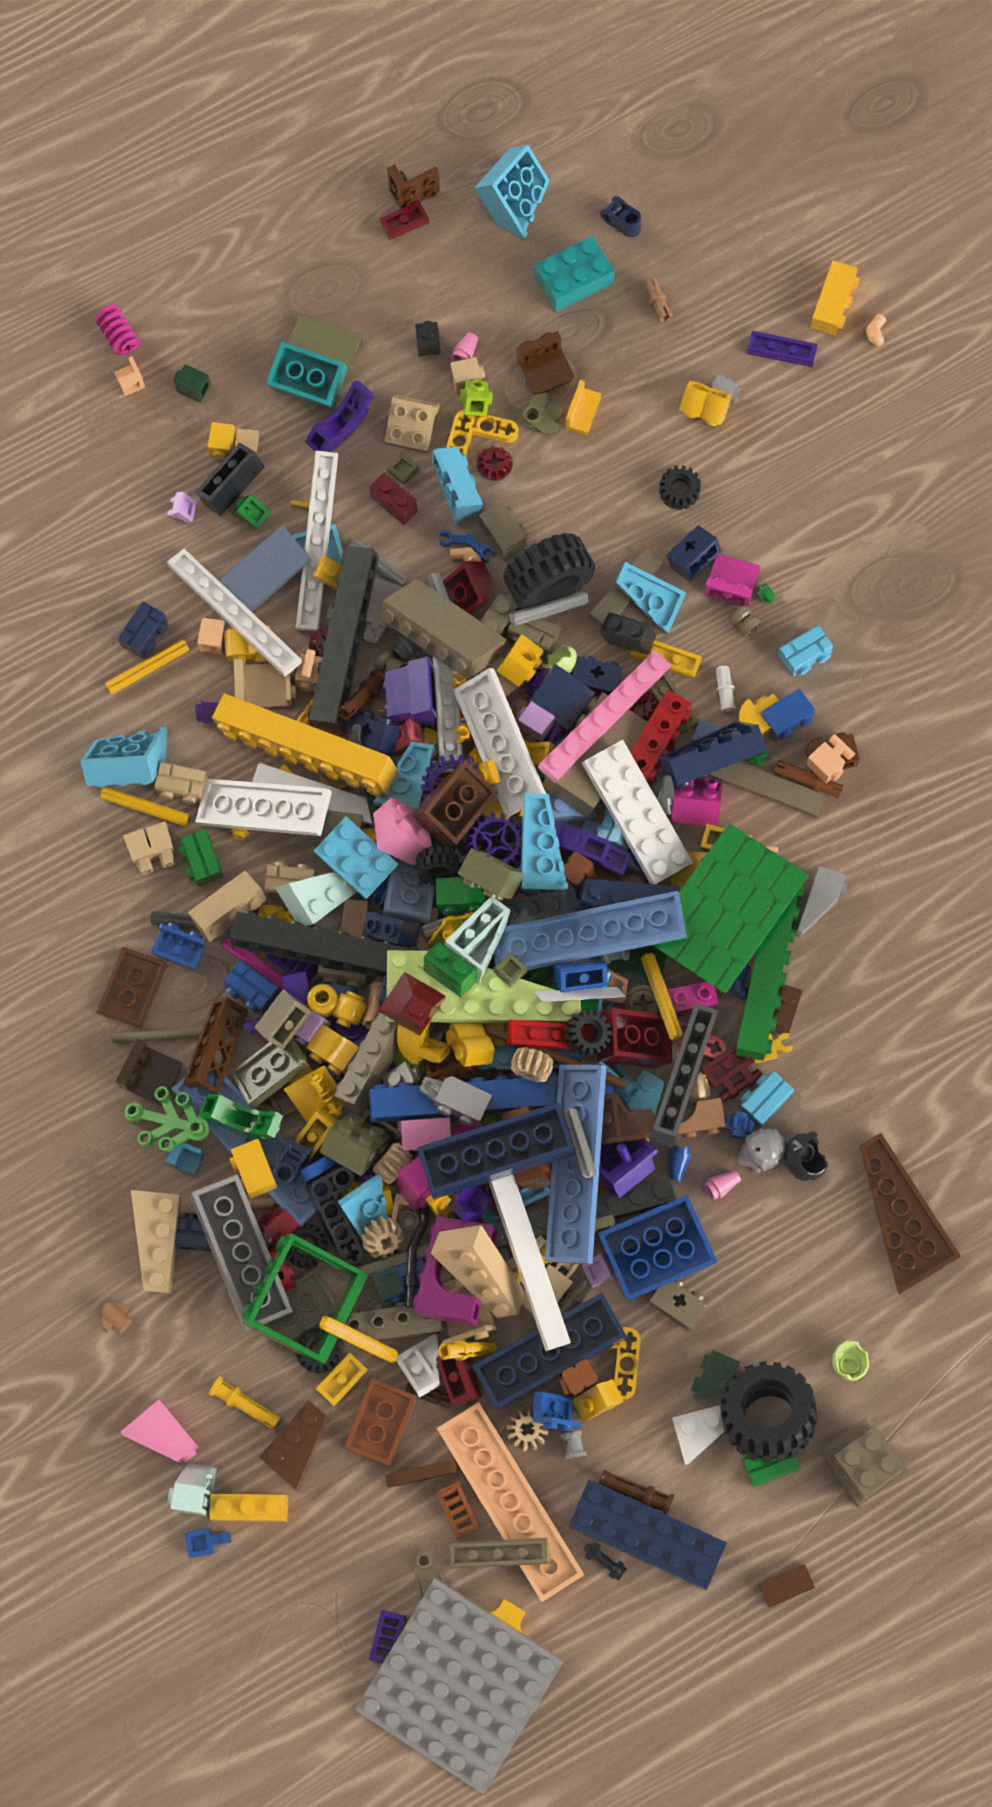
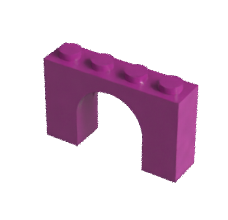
(433, 1299)

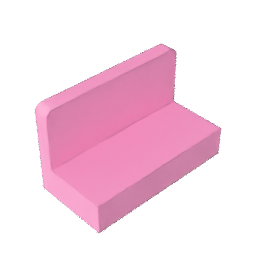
(423, 1131)

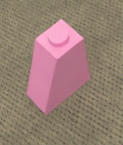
(162, 1433)

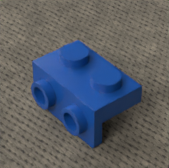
(179, 946)
(554, 1412)

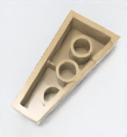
(156, 1230)
(480, 1268)

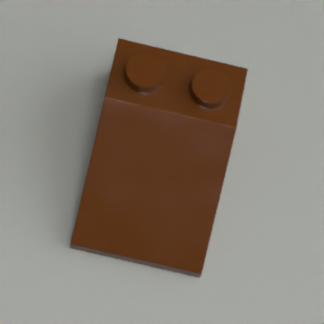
(455, 804)

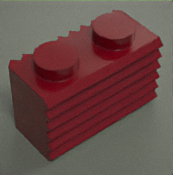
(393, 498)
(276, 1223)
(459, 1380)

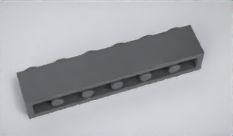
(683, 1075)

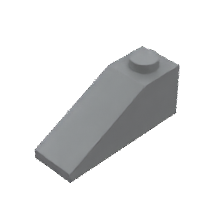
(823, 896)

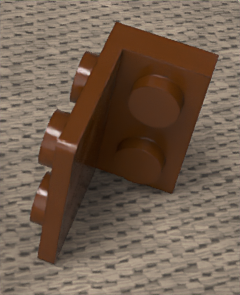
(416, 189)
(451, 1067)

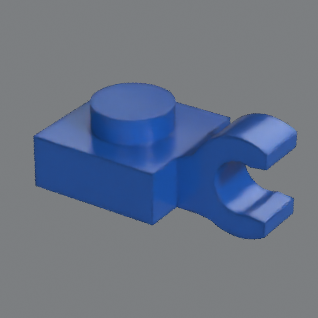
(202, 1542)

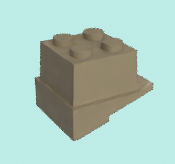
(863, 1461)

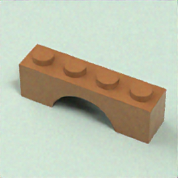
(704, 1116)

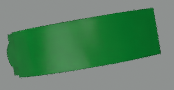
(240, 1119)

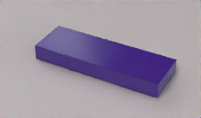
(782, 348)

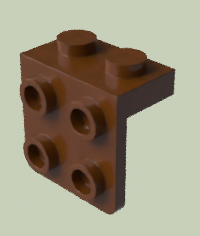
(544, 363)

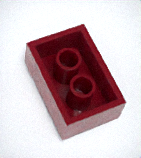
(636, 1039)

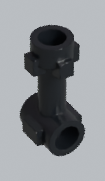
(593, 1551)

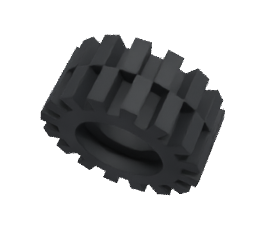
(679, 499)
(437, 864)
(575, 1038)
(321, 1242)
(309, 1337)

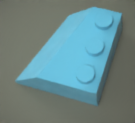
(514, 189)
(457, 484)
(125, 759)

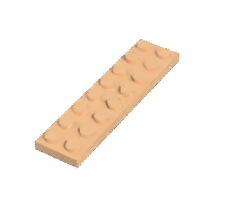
(508, 1497)

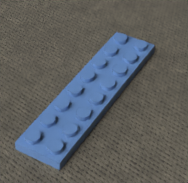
(594, 931)
(291, 1196)
(572, 1196)

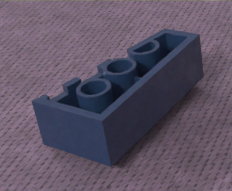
(713, 752)
(603, 892)

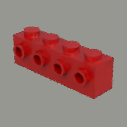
(660, 732)

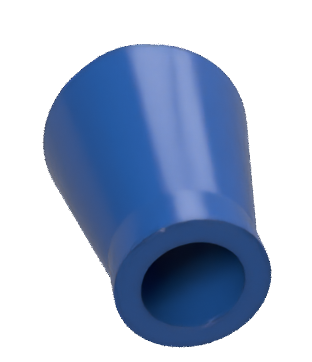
(678, 1161)

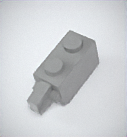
(374, 626)
(456, 1098)

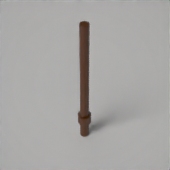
(556, 1057)

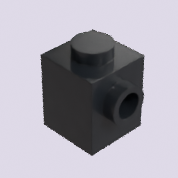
(427, 338)

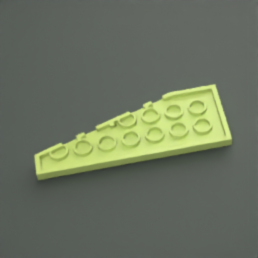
(485, 1002)

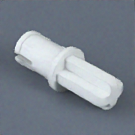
(725, 689)

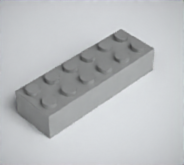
(238, 1248)

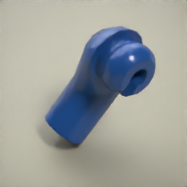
(738, 989)

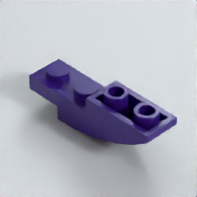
(592, 847)

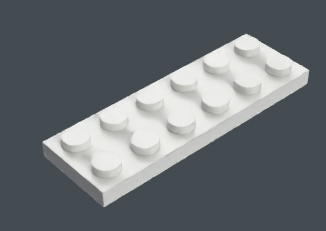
(498, 739)
(263, 807)
(637, 812)

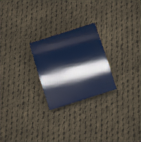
(562, 696)

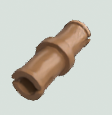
(657, 299)

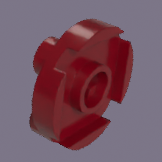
(285, 1272)

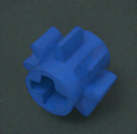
(739, 1125)

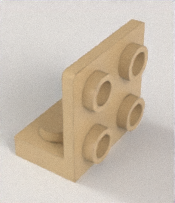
(411, 422)

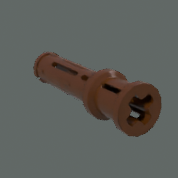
(367, 690)
(647, 1496)

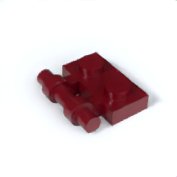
(725, 1067)

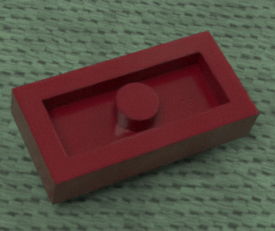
(404, 220)

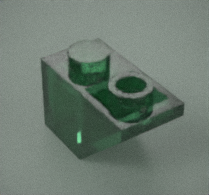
(716, 1374)

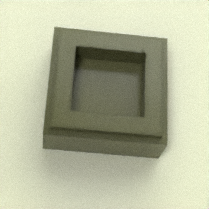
(402, 468)
(510, 970)

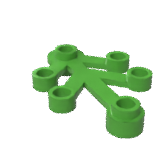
(169, 1122)

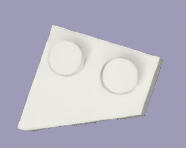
(420, 1365)
(697, 1431)

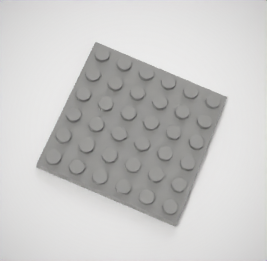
(459, 1685)

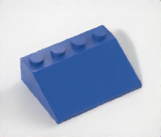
(657, 1248)

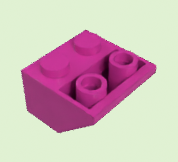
(697, 802)

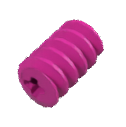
(117, 330)

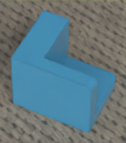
(186, 1158)

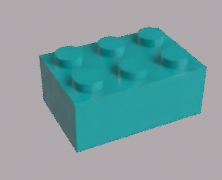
(574, 273)
(307, 376)

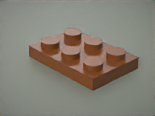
(380, 1422)

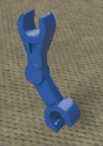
(467, 540)

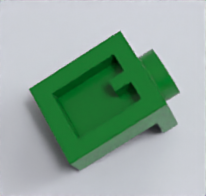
(251, 510)

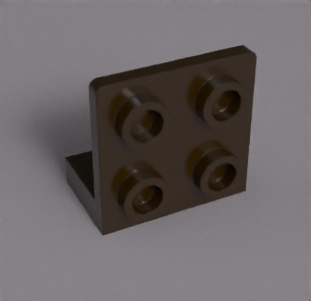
(146, 1071)

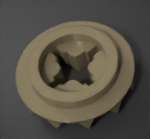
(635, 995)

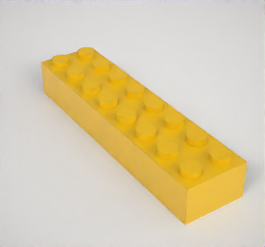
(305, 745)

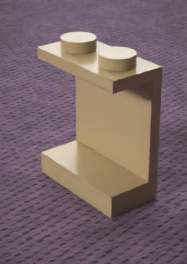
(263, 685)
(465, 1332)

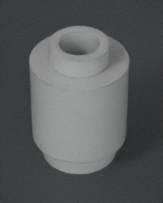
(726, 385)

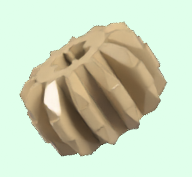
(531, 1064)
(392, 1163)
(382, 1237)
(518, 1431)

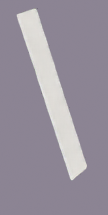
(593, 993)

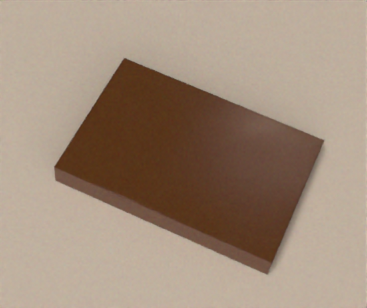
(132, 987)

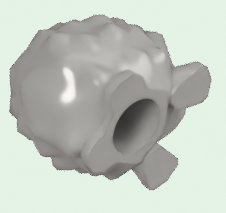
(762, 1150)

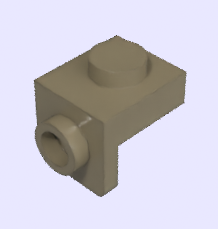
(403, 1074)

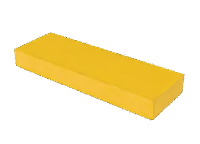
(682, 662)

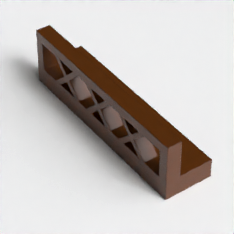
(208, 1045)

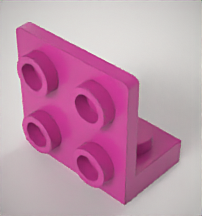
(732, 580)

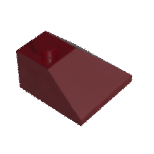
(468, 585)
(412, 1003)

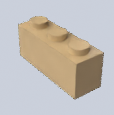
(219, 910)

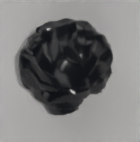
(804, 1157)

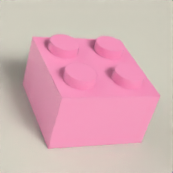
(400, 832)

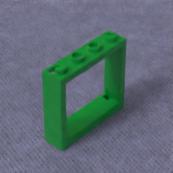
(341, 1313)

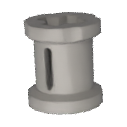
(573, 1445)

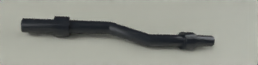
(410, 1280)

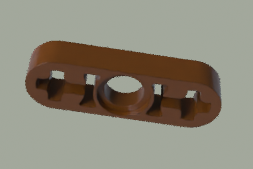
(421, 1473)

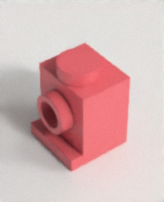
(408, 733)

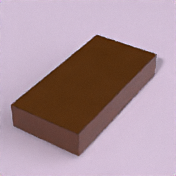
(786, 1586)

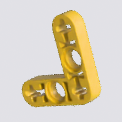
(473, 428)
(634, 1346)

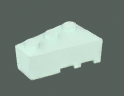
(315, 897)
(480, 935)
(193, 1490)

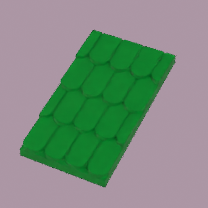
(732, 906)

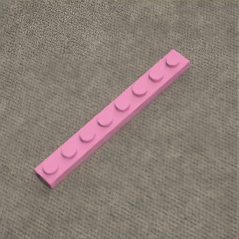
(604, 717)

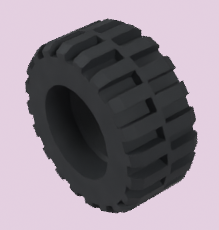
(549, 570)
(765, 1382)

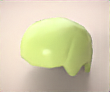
(564, 657)
(850, 1361)

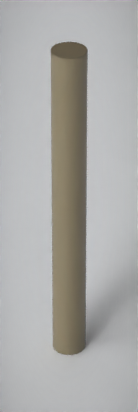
(156, 1034)

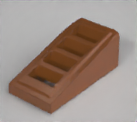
(445, 1504)

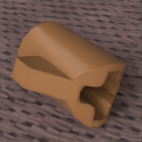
(115, 1317)

